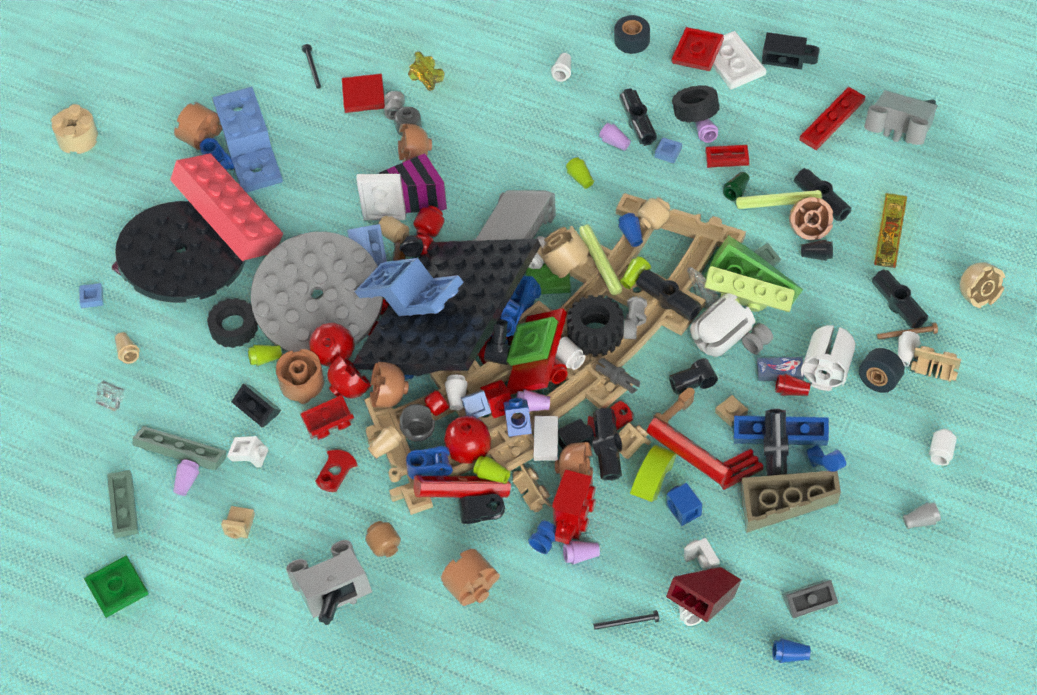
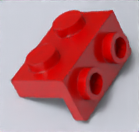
(327, 417)

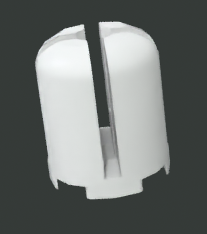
(721, 326)
(836, 364)

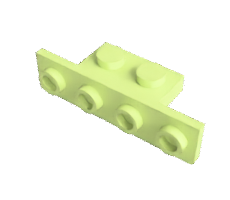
(749, 291)

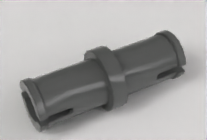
(617, 375)

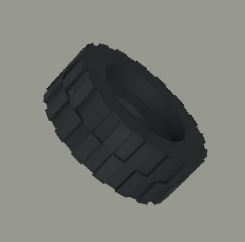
(695, 103)
(230, 308)

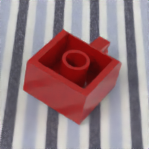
(572, 505)

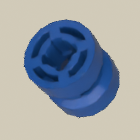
(543, 538)

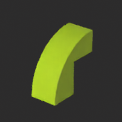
(652, 473)

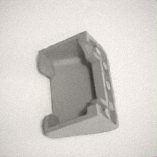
(519, 215)

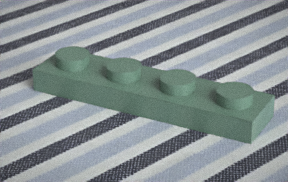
(179, 448)

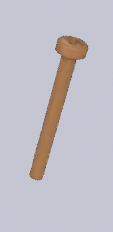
(934, 328)

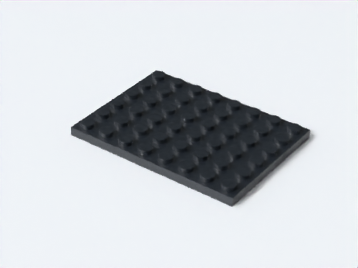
(457, 332)

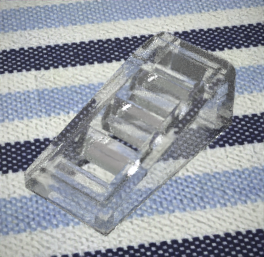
(698, 283)

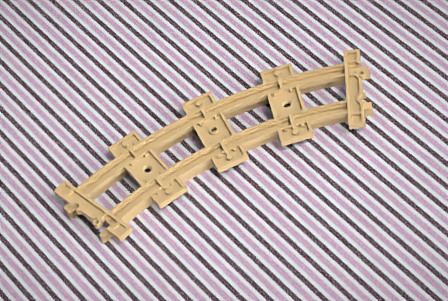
(583, 381)

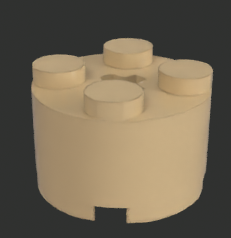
(75, 129)
(563, 251)

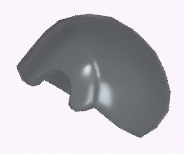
(416, 422)

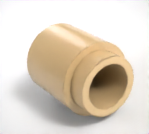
(393, 229)

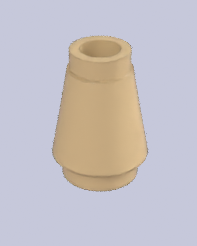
(126, 348)
(385, 442)

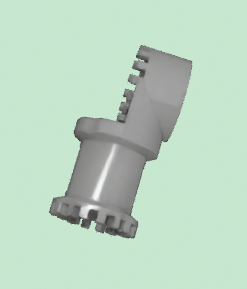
(635, 316)

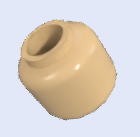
(654, 213)

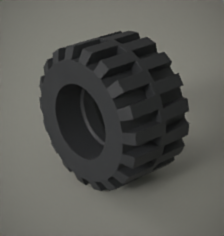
(595, 311)

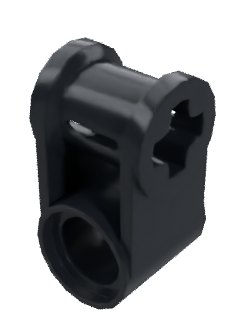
(477, 508)

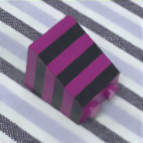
(420, 184)

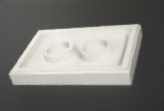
(736, 62)
(381, 196)

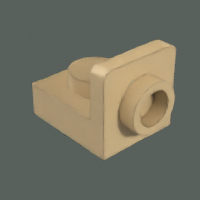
(632, 439)
(238, 522)

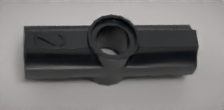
(637, 117)
(810, 182)
(668, 294)
(899, 299)
(776, 442)
(607, 444)

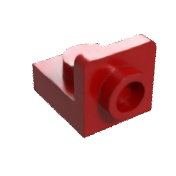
(496, 395)

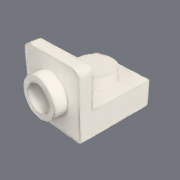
(248, 449)
(703, 552)

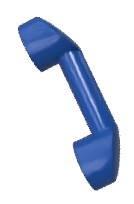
(832, 462)

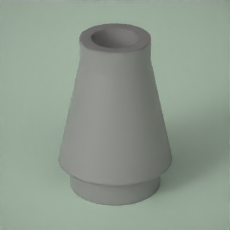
(922, 516)

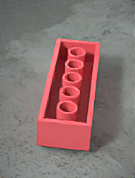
(226, 206)

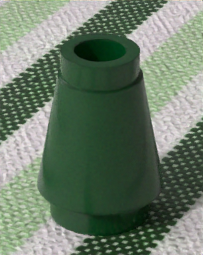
(736, 186)

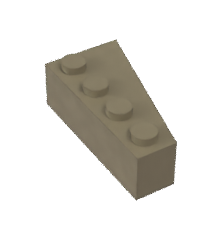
(786, 496)

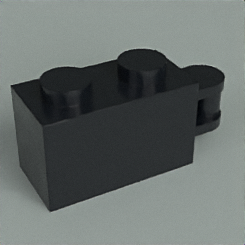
(788, 51)

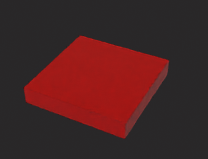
(697, 49)
(363, 93)

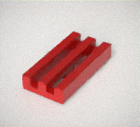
(727, 159)
(738, 463)

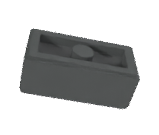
(810, 598)

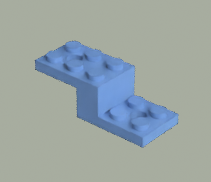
(247, 139)
(409, 287)

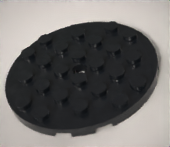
(150, 260)

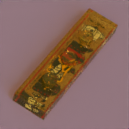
(890, 230)

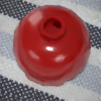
(336, 337)
(346, 379)
(467, 439)

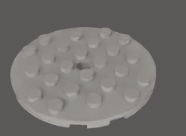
(293, 271)

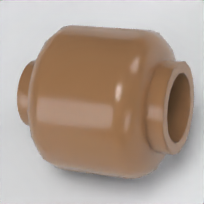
(382, 539)

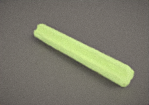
(775, 199)
(600, 260)

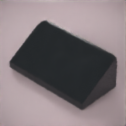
(255, 405)

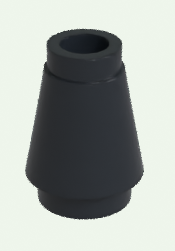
(818, 250)

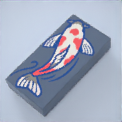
(770, 368)

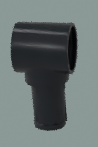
(498, 348)

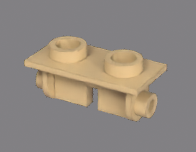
(537, 494)

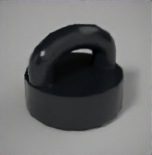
(412, 246)

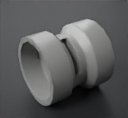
(394, 101)
(755, 340)

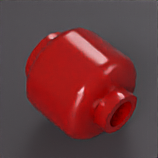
(429, 221)

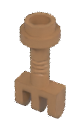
(684, 401)

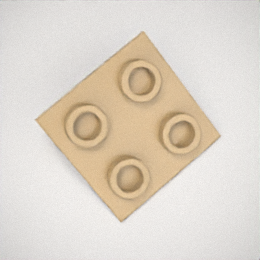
(927, 355)

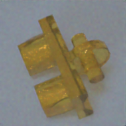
(424, 71)

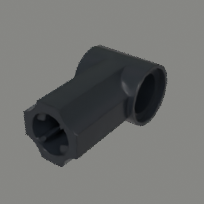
(697, 375)

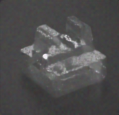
(109, 395)

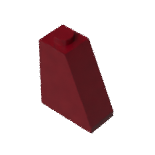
(704, 591)

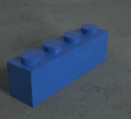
(799, 430)

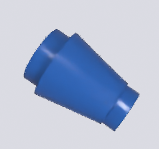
(631, 229)
(790, 651)

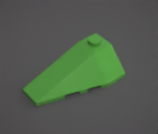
(741, 260)

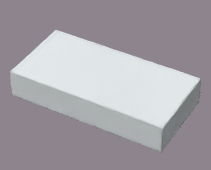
(546, 438)

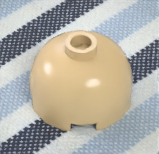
(982, 284)

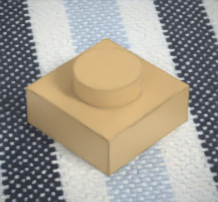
(730, 408)

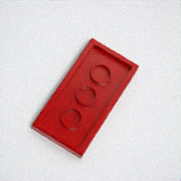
(537, 373)

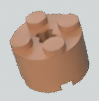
(197, 124)
(300, 375)
(469, 577)

